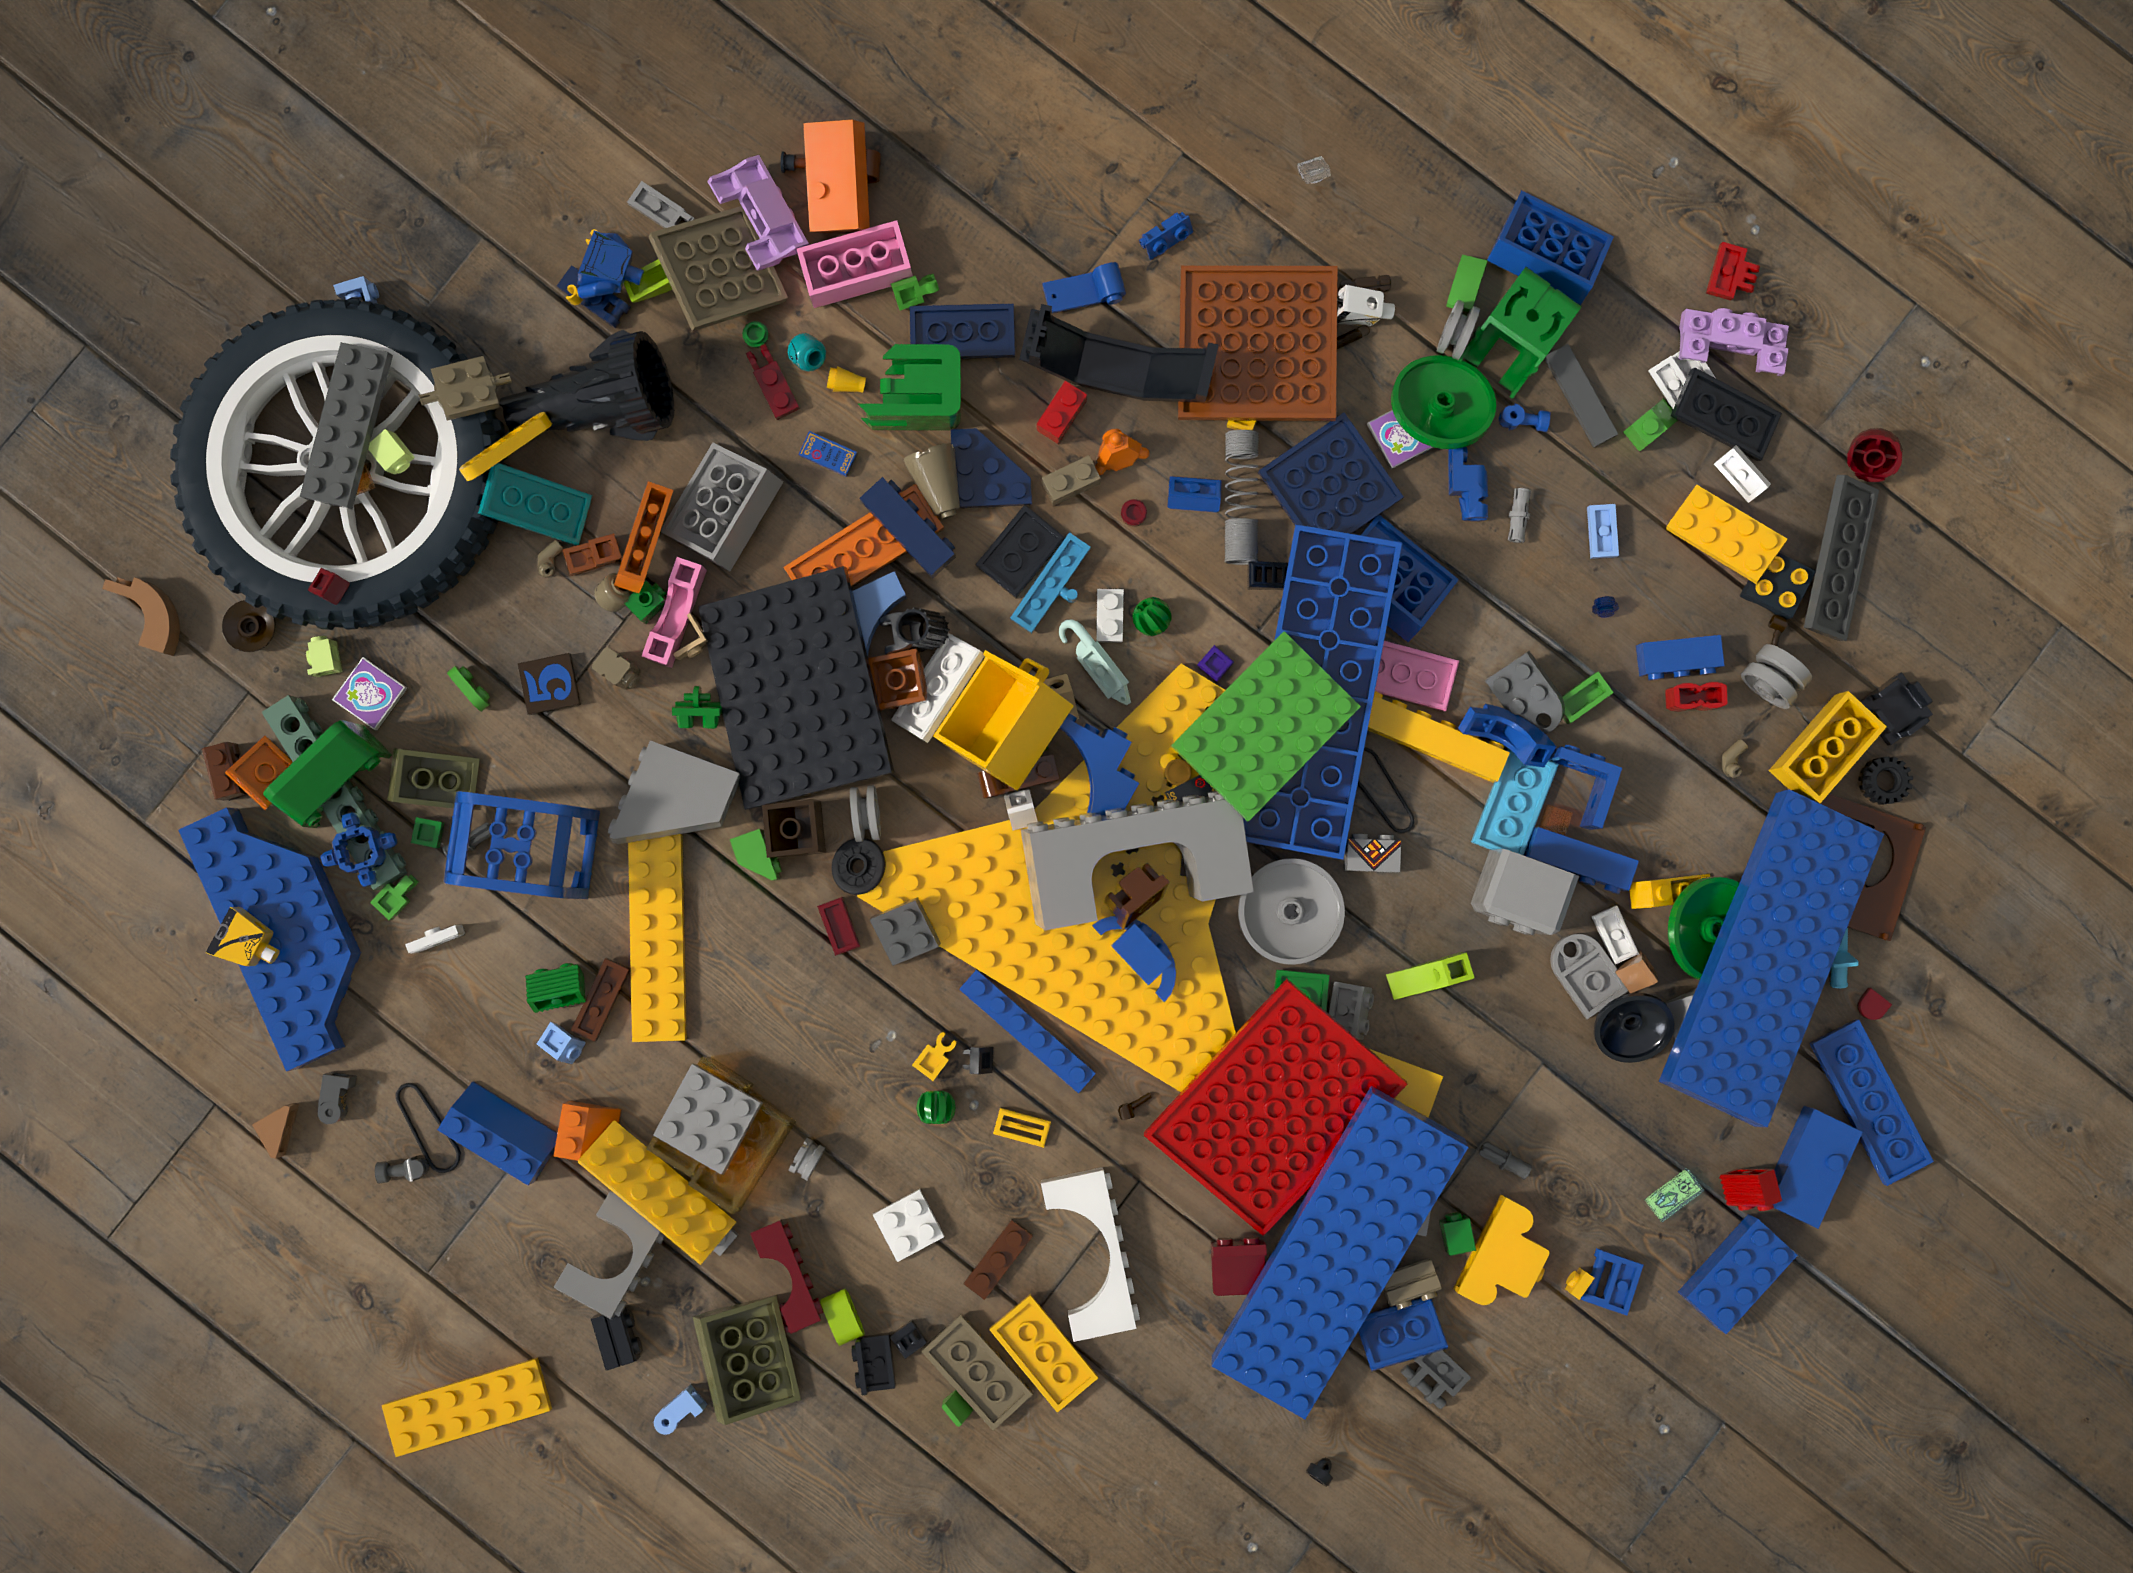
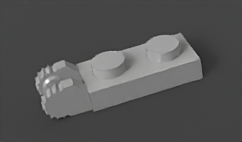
(657, 206)

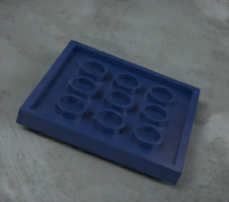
(1331, 480)

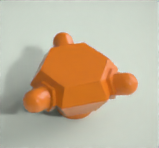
(1118, 451)

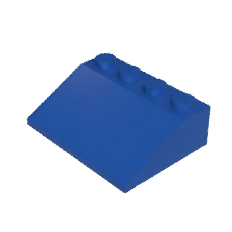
(1551, 245)
(1418, 584)

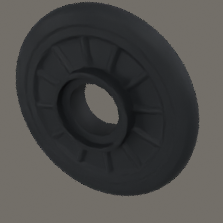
(873, 868)

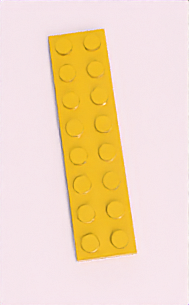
(657, 939)

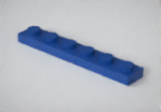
(1027, 1031)

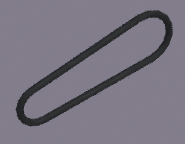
(1396, 791)
(415, 1133)

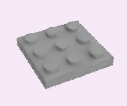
(707, 1119)

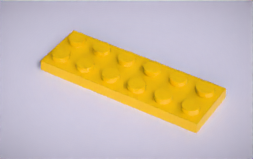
(656, 1192)
(466, 1407)

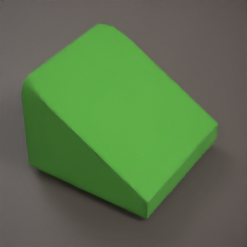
(956, 1408)

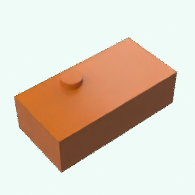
(836, 176)

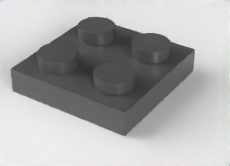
(905, 931)

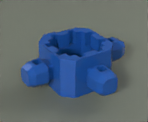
(341, 856)

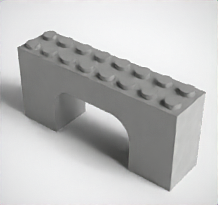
(1065, 853)

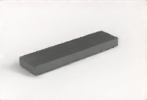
(1580, 395)

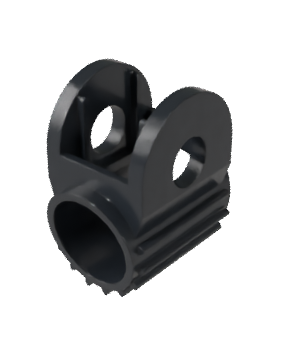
(934, 636)

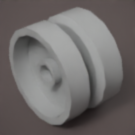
(1776, 676)

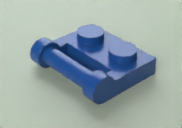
(1620, 1283)

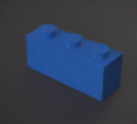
(1680, 657)

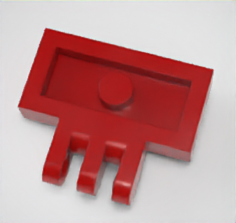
(1731, 272)

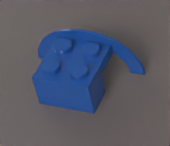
(1143, 952)

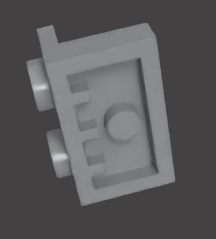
(1351, 1007)

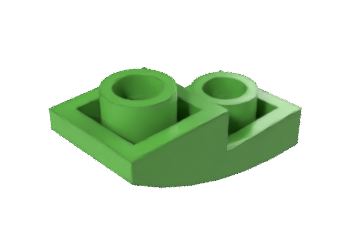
(1467, 282)

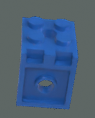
(1604, 785)

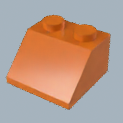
(581, 1127)

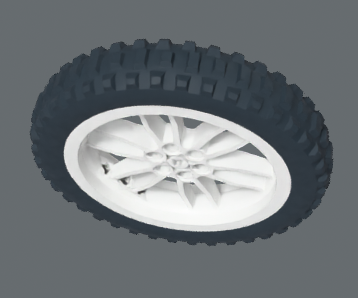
(217, 449)

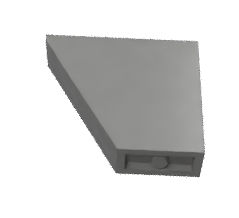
(672, 796)

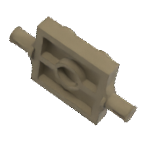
(465, 388)

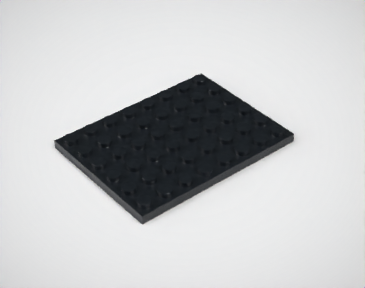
(796, 688)

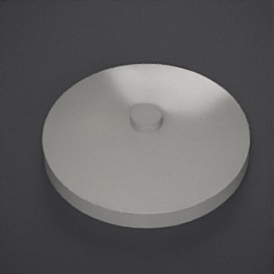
(1292, 911)

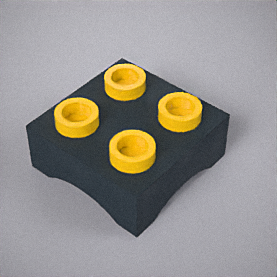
(1780, 586)

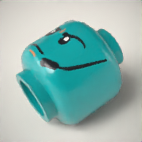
(806, 352)

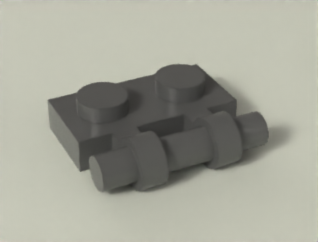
(1443, 1370)

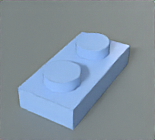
(1602, 531)

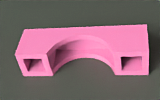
(680, 600)

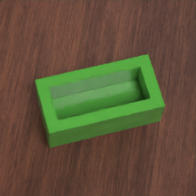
(1585, 696)

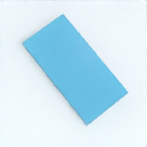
(1514, 805)

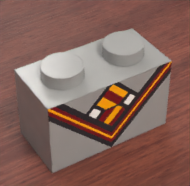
(1372, 855)

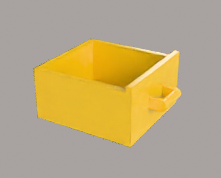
(1004, 719)

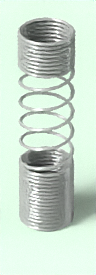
(1240, 532)

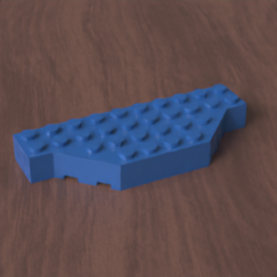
(296, 902)

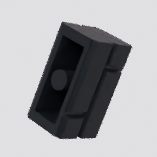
(616, 1339)

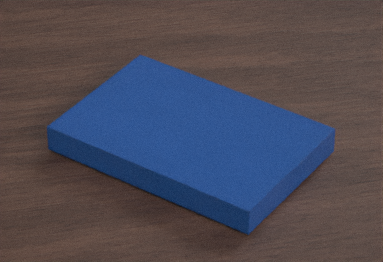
(1401, 1334)

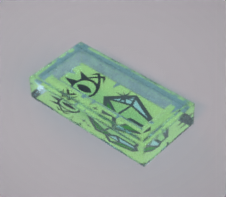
(1674, 1195)

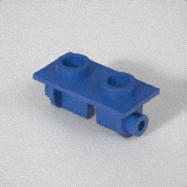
(1176, 228)

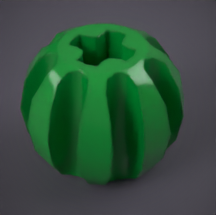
(1152, 616)
(936, 1107)

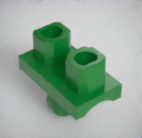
(697, 705)

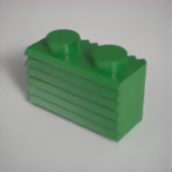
(555, 987)

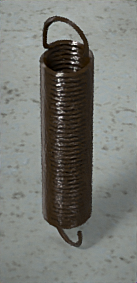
(1350, 337)

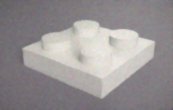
(908, 1225)

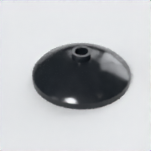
(1636, 1037)

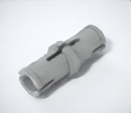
(1519, 515)

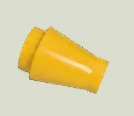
(845, 381)

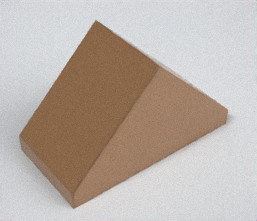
(1637, 973)
(276, 1130)

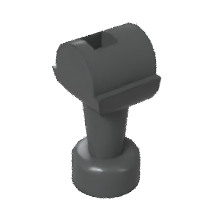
(410, 1169)

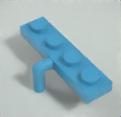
(1051, 583)

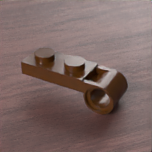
(1042, 772)

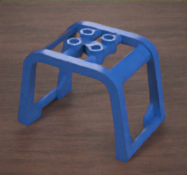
(526, 833)

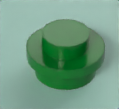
(755, 334)

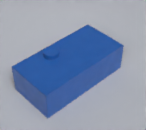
(1813, 1165)

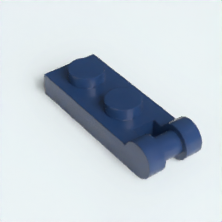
(597, 304)

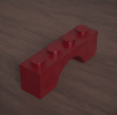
(774, 1244)

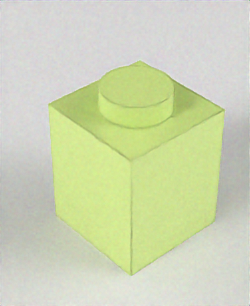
(390, 452)

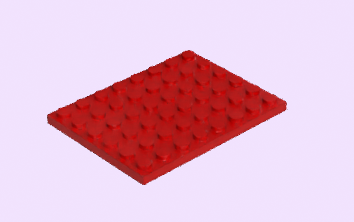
(1271, 1107)

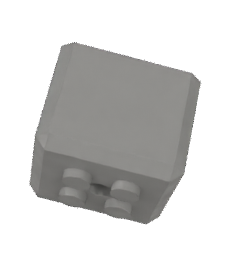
(1523, 893)

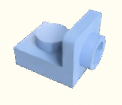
(356, 289)
(561, 1044)

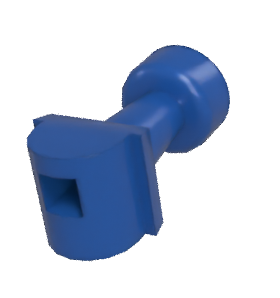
(1515, 415)

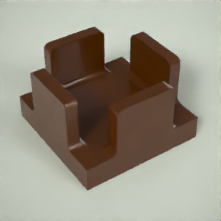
(1139, 893)

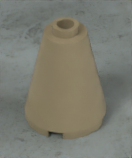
(936, 478)

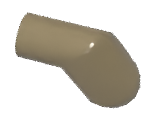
(546, 559)
(1730, 759)

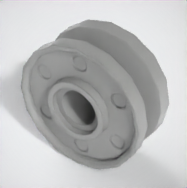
(1458, 329)
(865, 813)

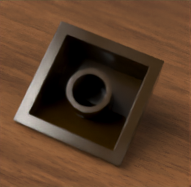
(793, 828)

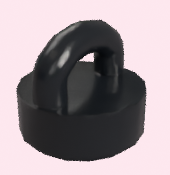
(1319, 1474)

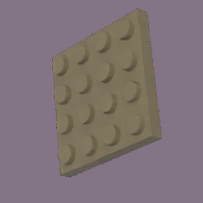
(713, 270)

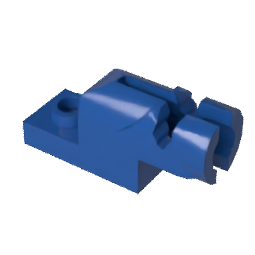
(1468, 482)

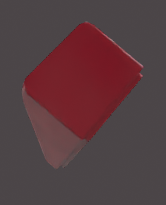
(329, 586)

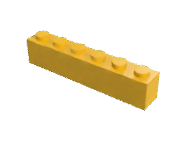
(1436, 739)

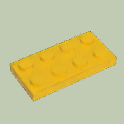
(1726, 534)
(1043, 1353)

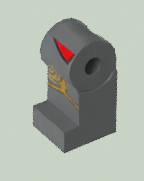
(333, 1096)

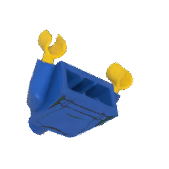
(604, 268)

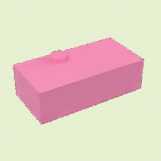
(854, 264)

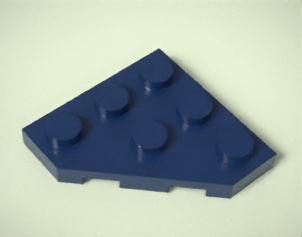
(986, 473)

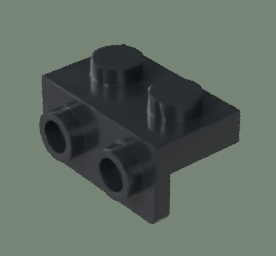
(874, 1363)

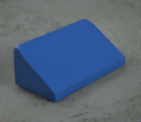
(1194, 494)

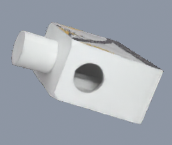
(1362, 306)

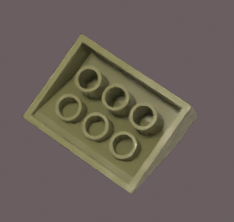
(746, 1359)

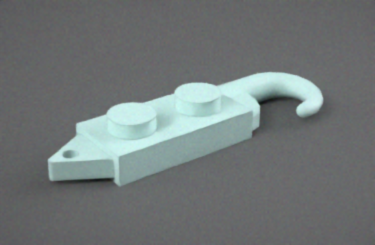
(1097, 663)

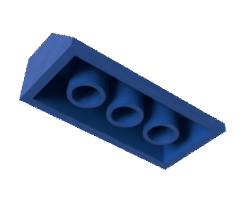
(500, 1133)

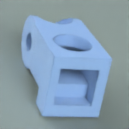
(684, 1403)

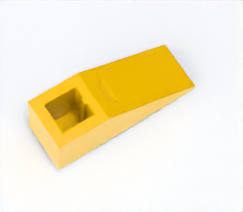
(1659, 891)

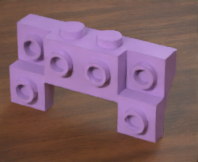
(765, 209)
(1735, 334)

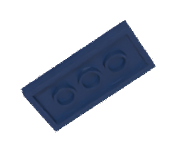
(972, 329)

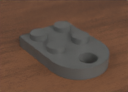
(1528, 691)

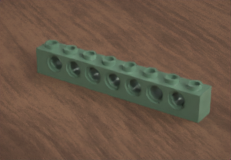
(280, 720)

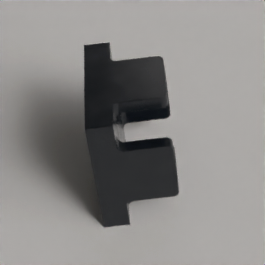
(1900, 707)

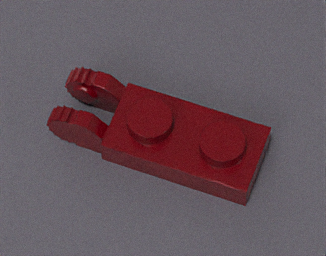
(773, 385)

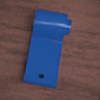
(1088, 289)

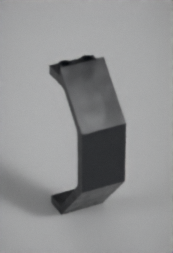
(1116, 364)

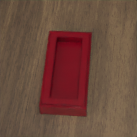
(838, 926)

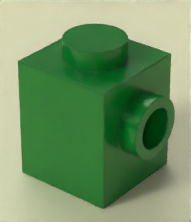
(647, 602)

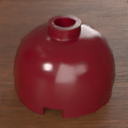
(1875, 455)

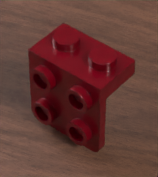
(1236, 1264)

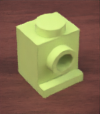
(323, 657)

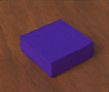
(1215, 663)

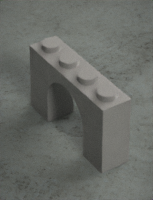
(608, 1295)

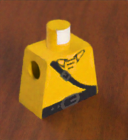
(243, 939)

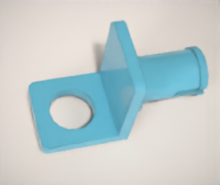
(1841, 963)

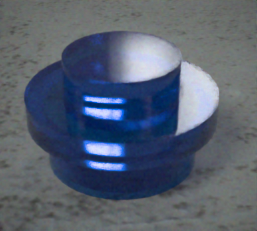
(1605, 606)

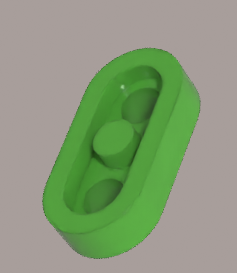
(475, 695)

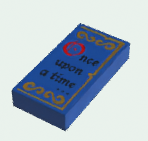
(828, 454)

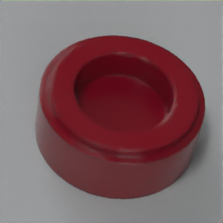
(1133, 512)

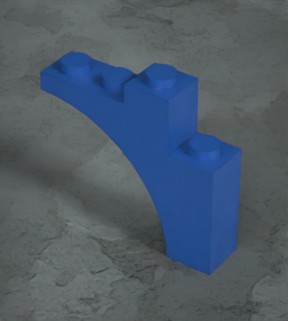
(1102, 757)

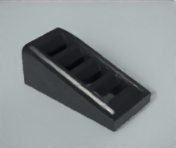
(1252, 583)

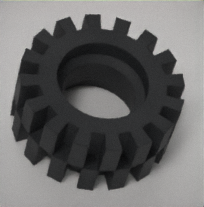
(1900, 775)

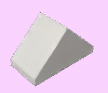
(1020, 808)

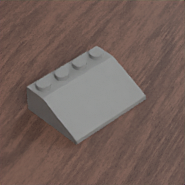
(721, 506)

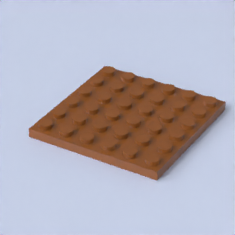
(1272, 340)

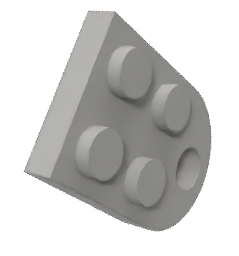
(1587, 975)

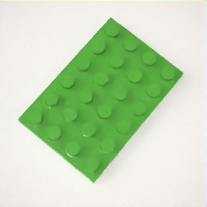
(1265, 726)

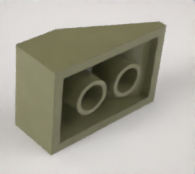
(430, 777)

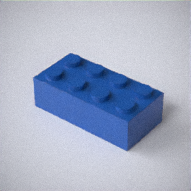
(1737, 1273)

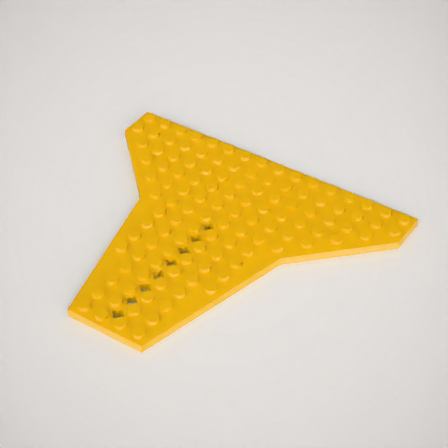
(984, 914)

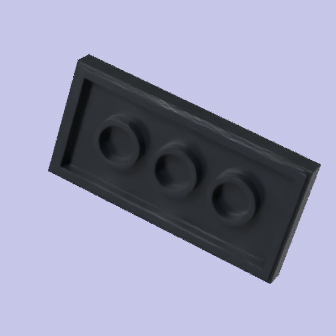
(1726, 414)

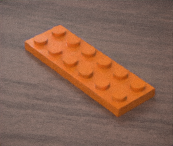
(860, 547)

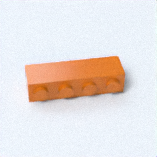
(643, 537)

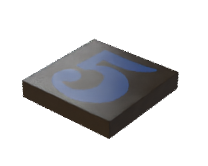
(549, 684)

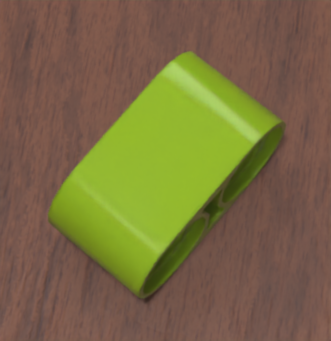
(842, 1317)

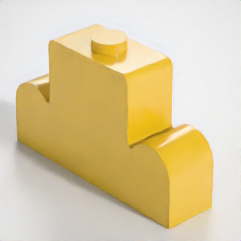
(1503, 1256)

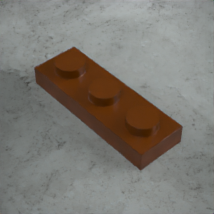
(600, 999)
(998, 1259)

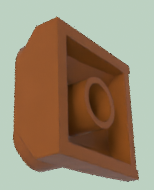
(898, 679)

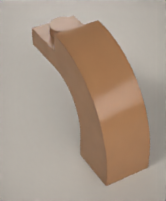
(161, 618)

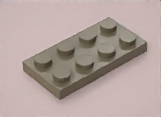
(977, 1372)

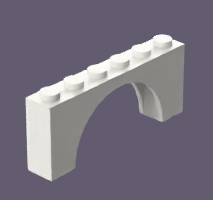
(1111, 1307)

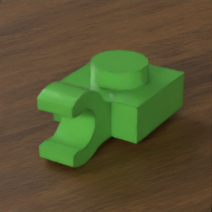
(910, 291)
(393, 899)

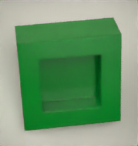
(427, 832)

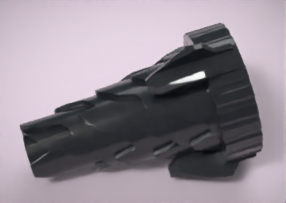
(618, 389)

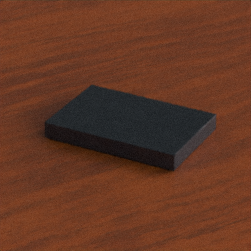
(1020, 551)

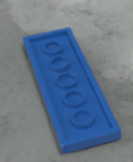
(1871, 1102)

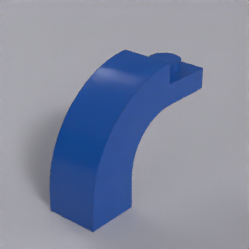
(1512, 731)

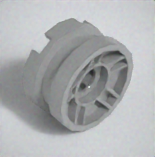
(807, 1159)

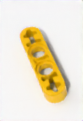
(505, 446)

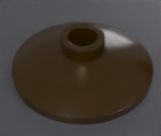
(236, 627)

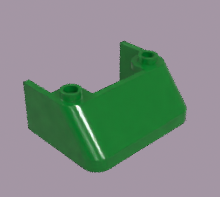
(324, 770)

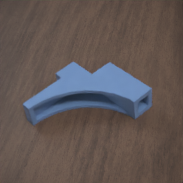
(876, 601)

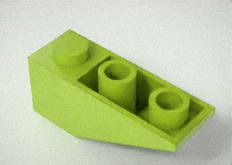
(1430, 975)

